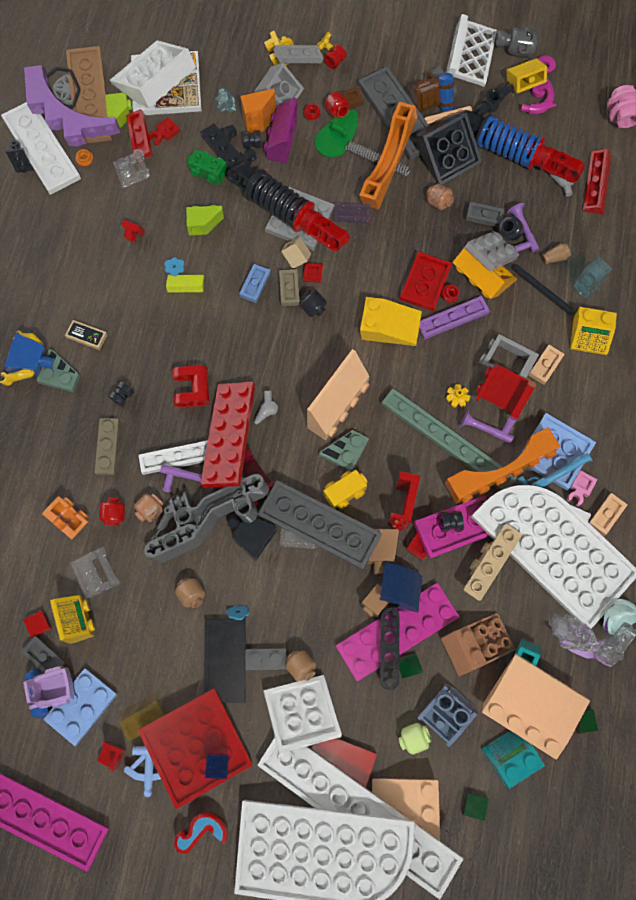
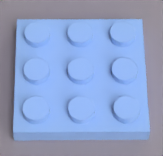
(572, 447)

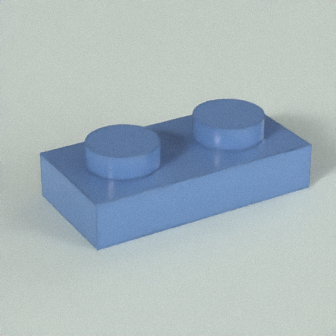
(255, 283)

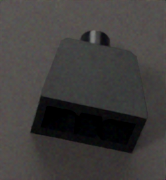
(252, 536)

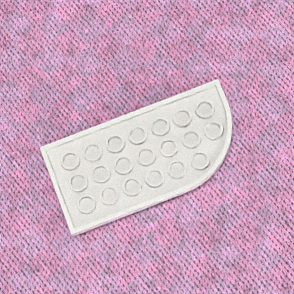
(559, 549)
(320, 853)

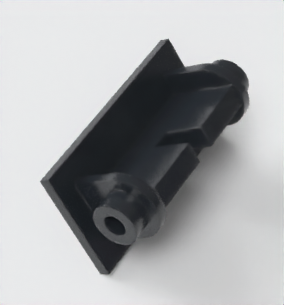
(18, 158)

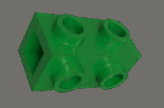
(207, 167)

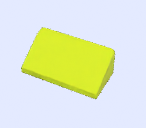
(185, 283)

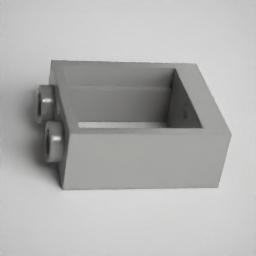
(512, 347)

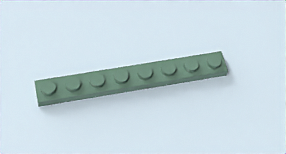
(442, 435)

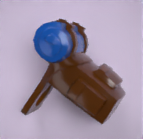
(434, 92)

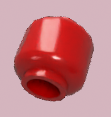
(336, 105)
(112, 512)

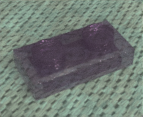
(352, 213)

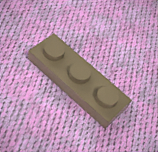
(107, 446)

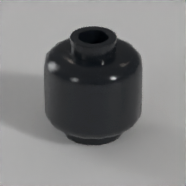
(511, 228)
(313, 303)

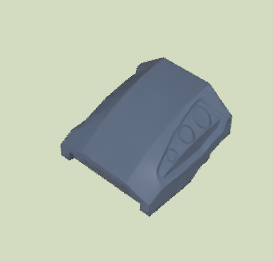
(448, 714)

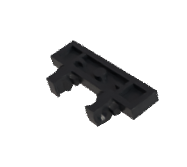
(220, 143)

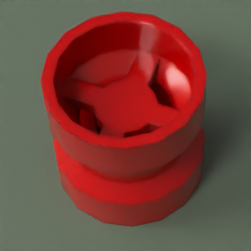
(334, 57)

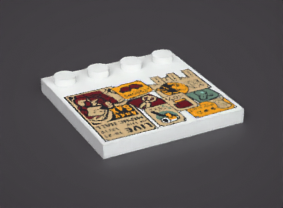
(179, 99)

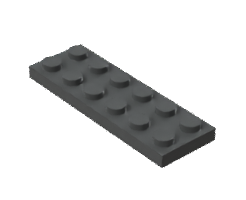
(385, 94)
(320, 525)

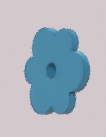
(174, 266)
(237, 612)

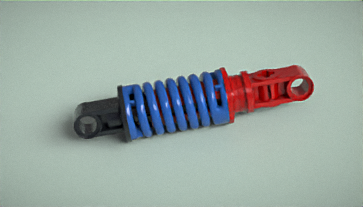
(522, 149)

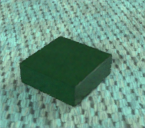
(475, 806)

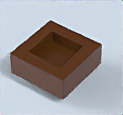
(354, 97)

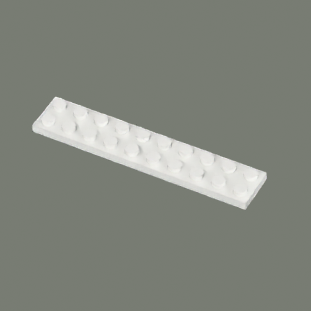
(332, 789)

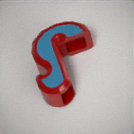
(200, 824)

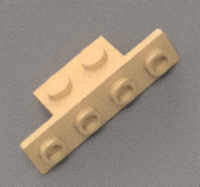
(491, 561)

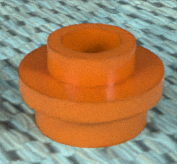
(84, 153)

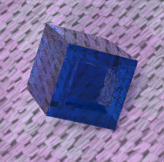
(216, 765)

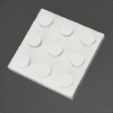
(302, 714)

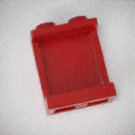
(409, 483)

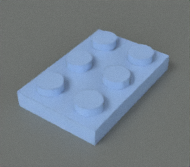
(82, 712)

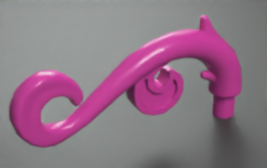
(537, 91)

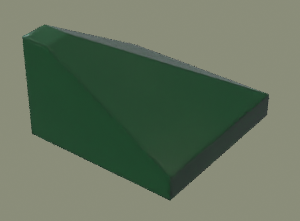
(409, 666)

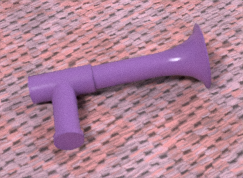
(531, 242)
(501, 434)
(173, 471)

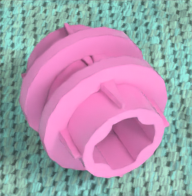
(623, 106)

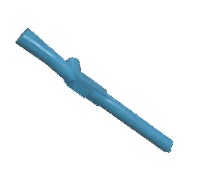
(557, 474)

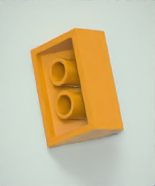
(490, 283)

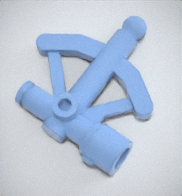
(148, 777)

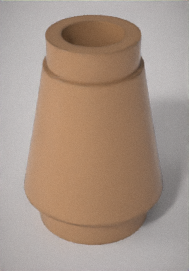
(556, 254)

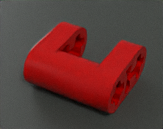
(200, 389)

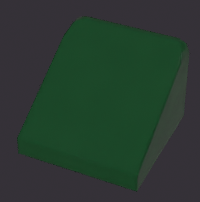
(587, 722)

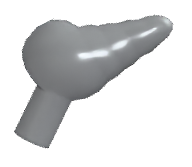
(564, 184)
(267, 408)

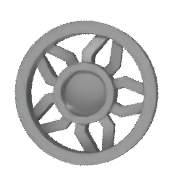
(65, 90)

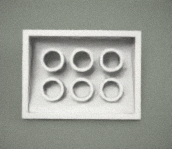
(154, 73)

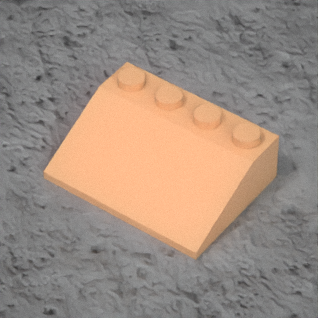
(337, 397)
(535, 706)
(413, 798)

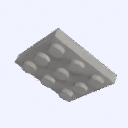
(281, 230)

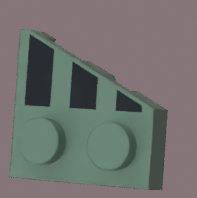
(60, 376)
(346, 450)

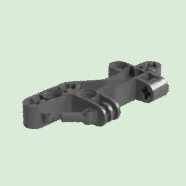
(203, 517)

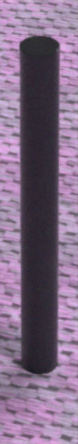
(543, 289)

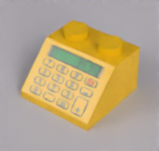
(593, 330)
(73, 618)

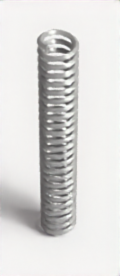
(397, 170)

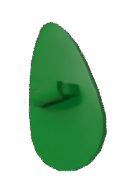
(337, 135)

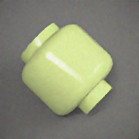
(415, 738)

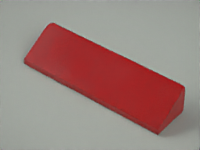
(597, 181)

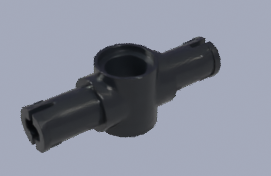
(493, 99)

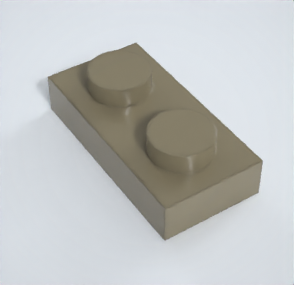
(289, 287)

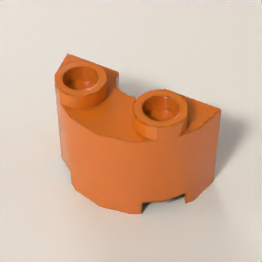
(65, 517)

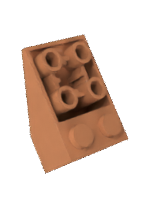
(478, 644)

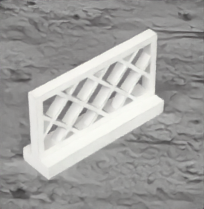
(459, 44)

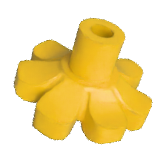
(325, 42)
(457, 396)

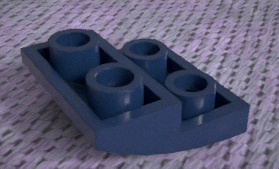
(401, 587)

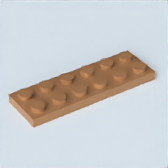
(89, 73)

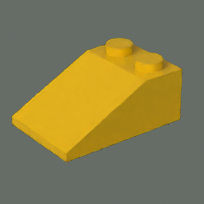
(390, 322)

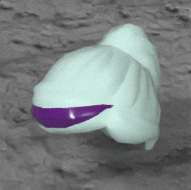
(620, 612)

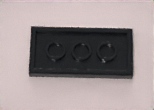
(225, 659)

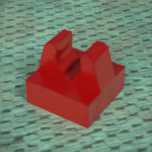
(132, 230)

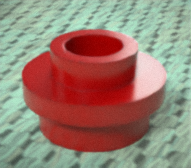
(312, 111)
(454, 292)

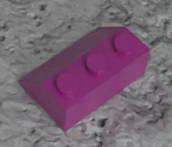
(282, 131)

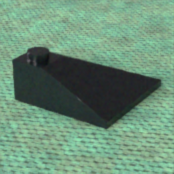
(448, 148)

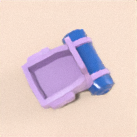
(48, 689)

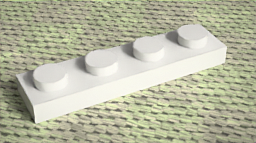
(174, 457)

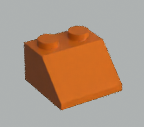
(258, 109)

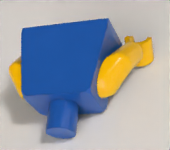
(25, 358)

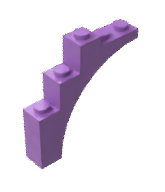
(57, 116)

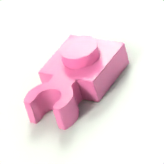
(582, 487)

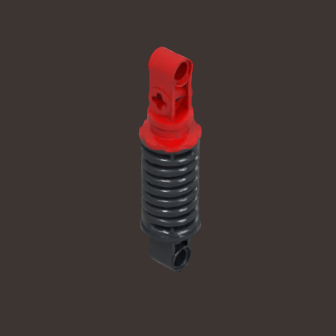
(287, 205)

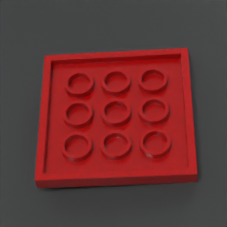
(182, 741)

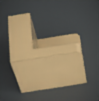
(296, 252)

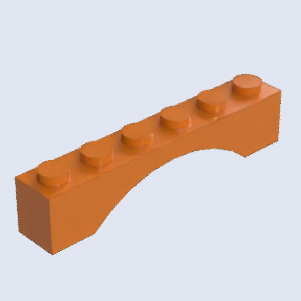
(400, 131)
(467, 483)

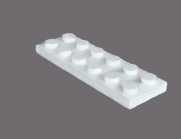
(41, 148)

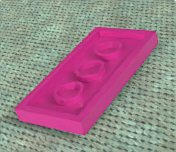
(438, 542)

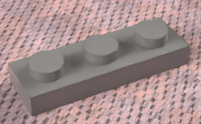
(298, 54)

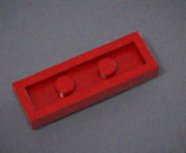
(139, 132)

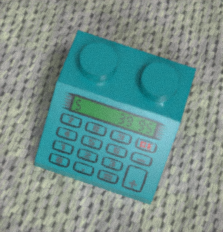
(512, 758)

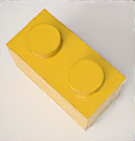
(527, 75)

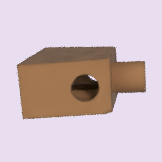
(385, 550)

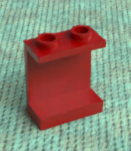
(505, 389)

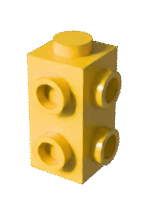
(348, 487)

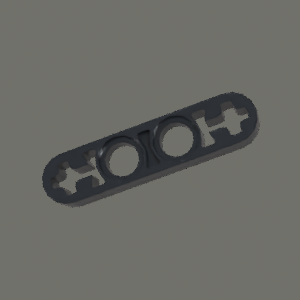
(389, 648)

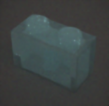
(592, 277)

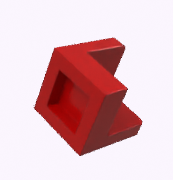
(111, 755)

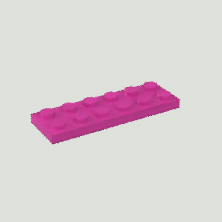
(362, 649)
(49, 824)

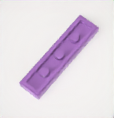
(453, 317)

